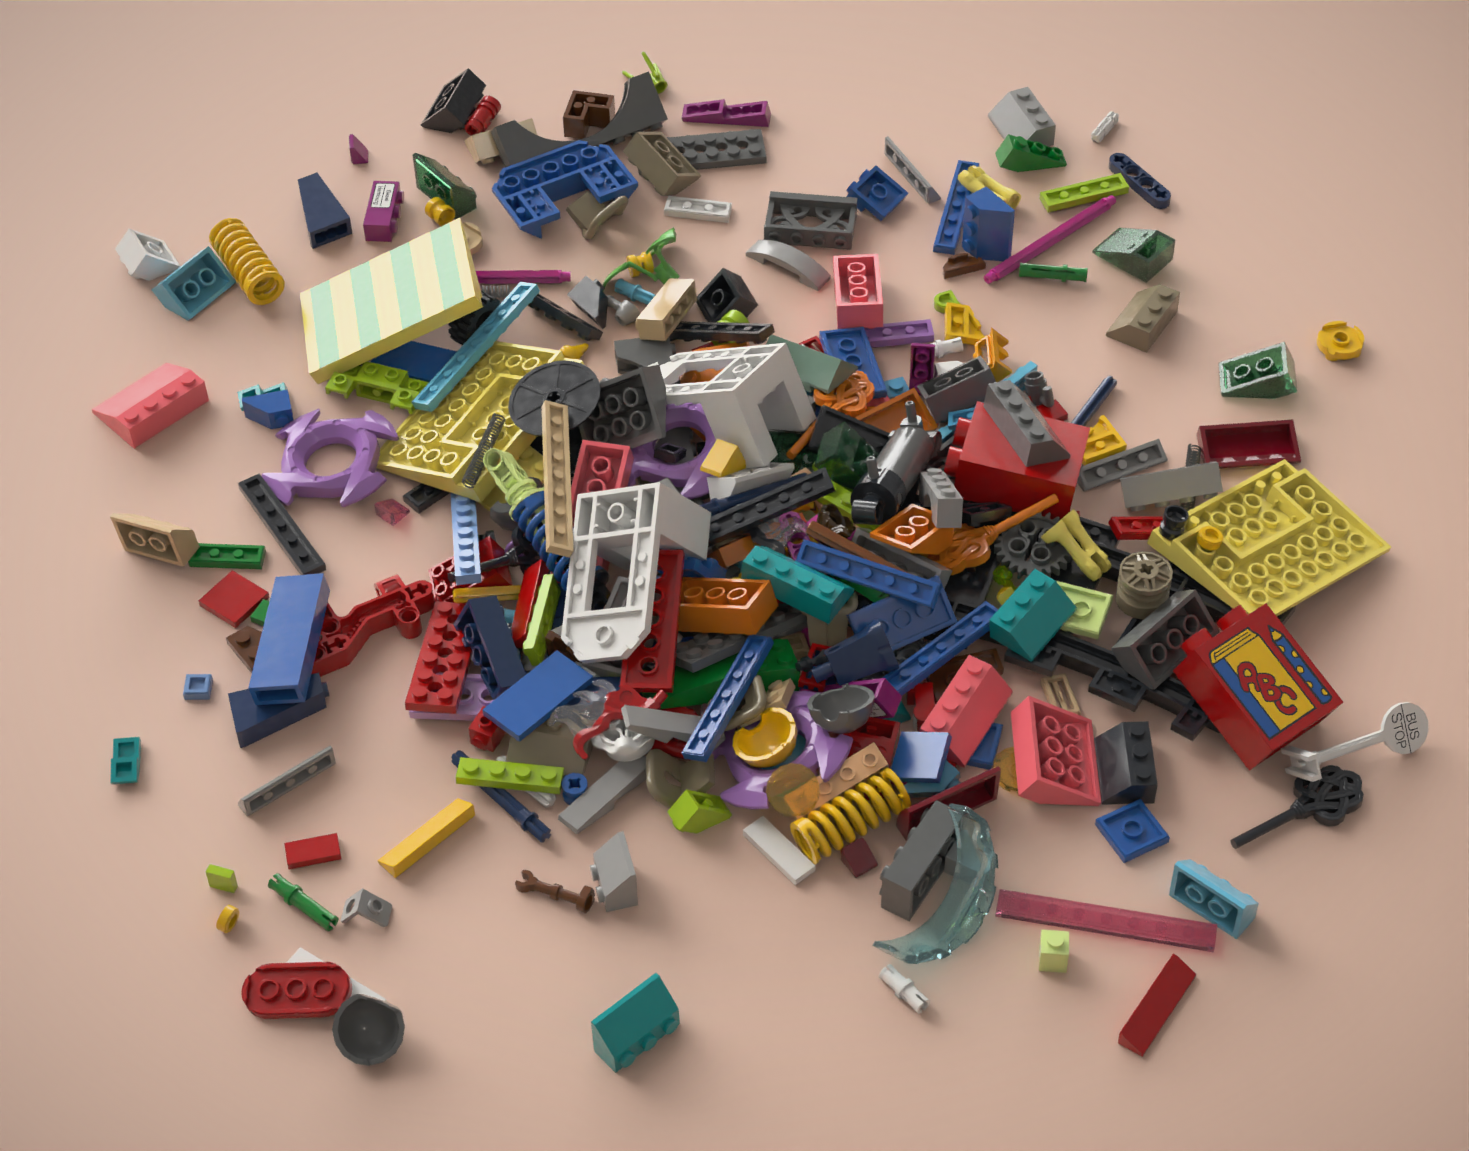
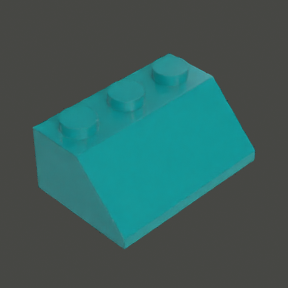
(1031, 615)
(634, 1023)

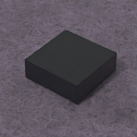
(670, 453)

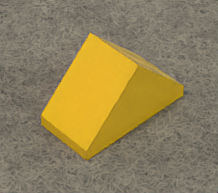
(723, 459)

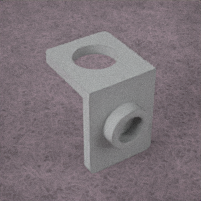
(368, 906)

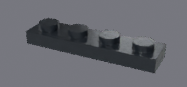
(568, 320)

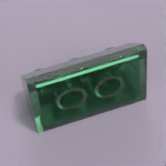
(438, 181)

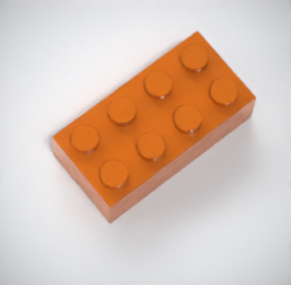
(725, 605)

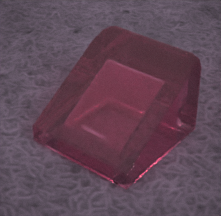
(391, 511)

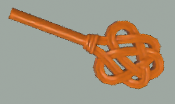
(850, 399)
(972, 544)

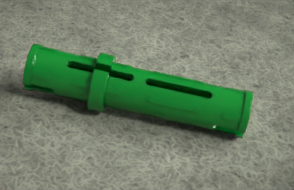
(1053, 272)
(295, 896)

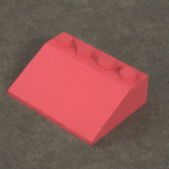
(153, 403)
(1054, 755)

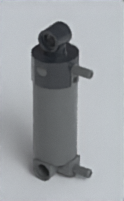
(894, 470)

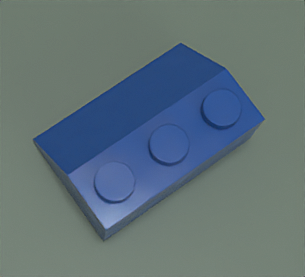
(987, 226)

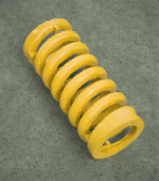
(246, 261)
(803, 826)

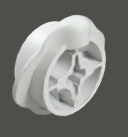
(623, 743)

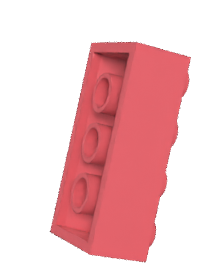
(968, 708)

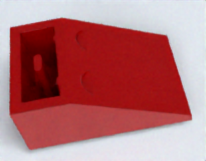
(488, 550)
(882, 733)

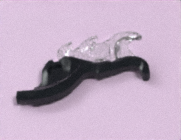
(775, 532)

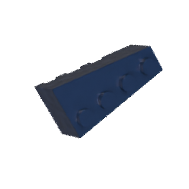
(491, 642)

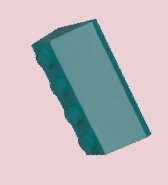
(797, 583)

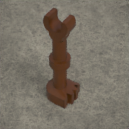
(583, 900)

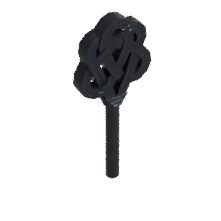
(511, 558)
(1325, 806)

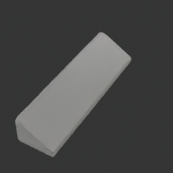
(908, 170)
(1121, 465)
(287, 781)

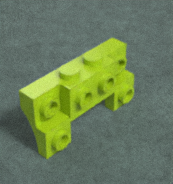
(378, 384)

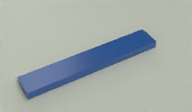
(953, 214)
(869, 574)
(942, 649)
(727, 698)

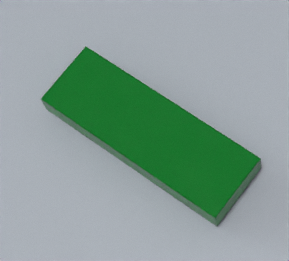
(228, 556)

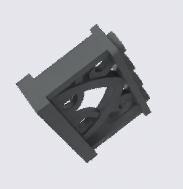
(797, 206)

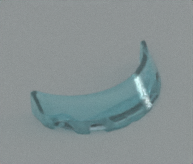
(966, 900)

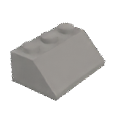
(1023, 116)

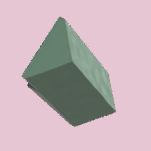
(816, 368)

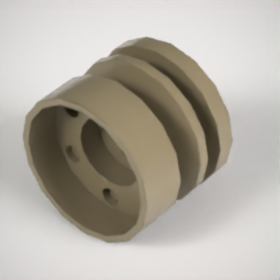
(1143, 584)

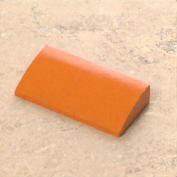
(892, 412)

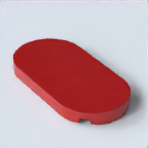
(296, 990)

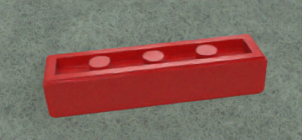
(527, 598)
(1156, 1006)

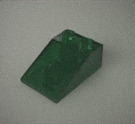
(1259, 374)

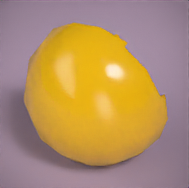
(769, 741)

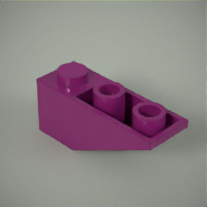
(921, 364)

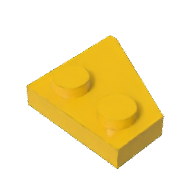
(961, 323)
(1103, 442)

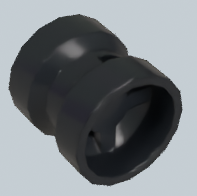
(1173, 522)

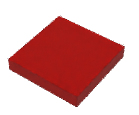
(233, 599)

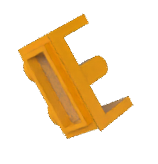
(991, 351)

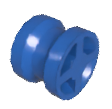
(573, 780)

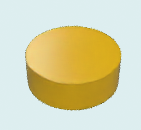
(1209, 538)
(227, 918)

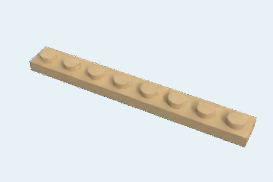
(557, 479)

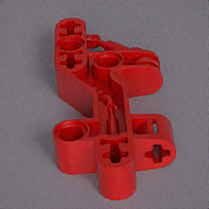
(395, 606)

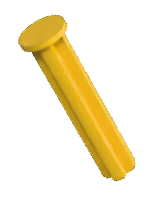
(503, 593)

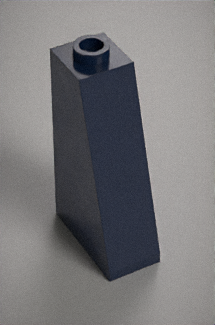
(322, 211)
(259, 721)

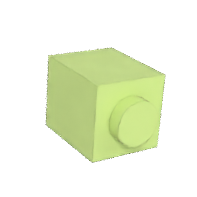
(1054, 951)

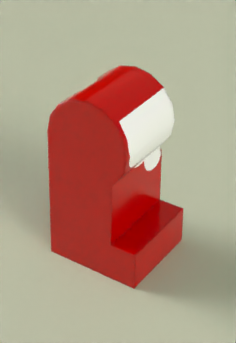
(923, 700)

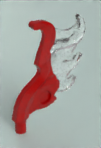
(599, 709)

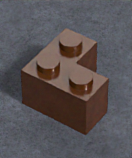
(587, 110)

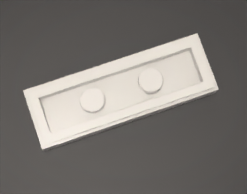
(698, 209)
(779, 850)

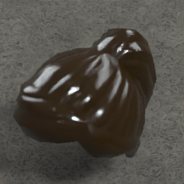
(832, 519)

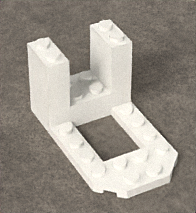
(747, 398)
(627, 531)

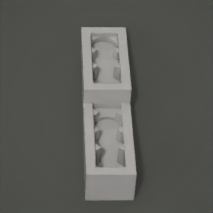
(661, 724)
(602, 795)

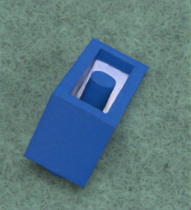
(269, 409)

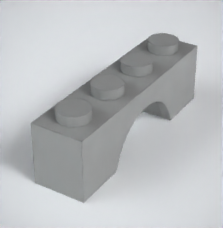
(942, 497)

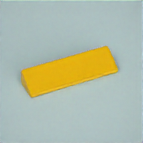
(427, 837)

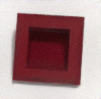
(858, 857)

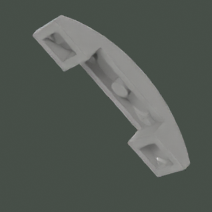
(792, 259)

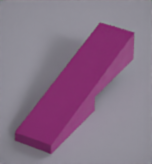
(719, 113)

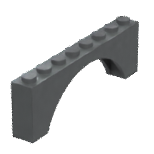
(637, 112)
(639, 353)

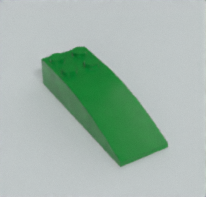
(703, 684)

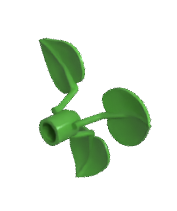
(663, 270)

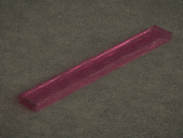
(1106, 920)

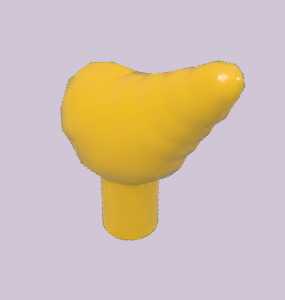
(574, 352)

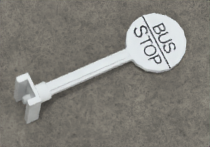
(1402, 731)

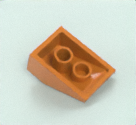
(914, 532)

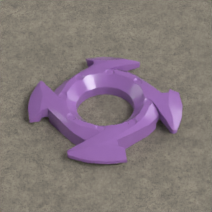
(307, 436)
(680, 474)
(818, 752)

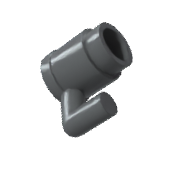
(1037, 389)

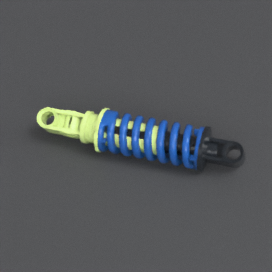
(529, 513)

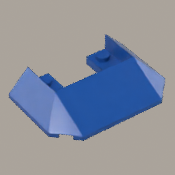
(535, 183)

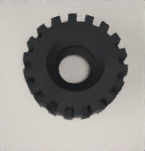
(465, 326)

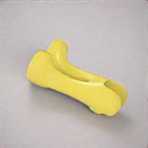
(976, 179)
(1091, 558)

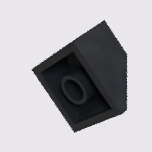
(725, 293)

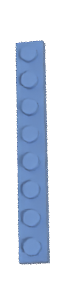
(465, 540)

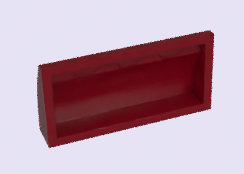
(1249, 443)
(970, 793)

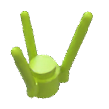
(657, 78)

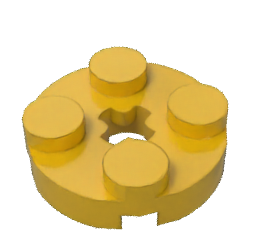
(1336, 350)

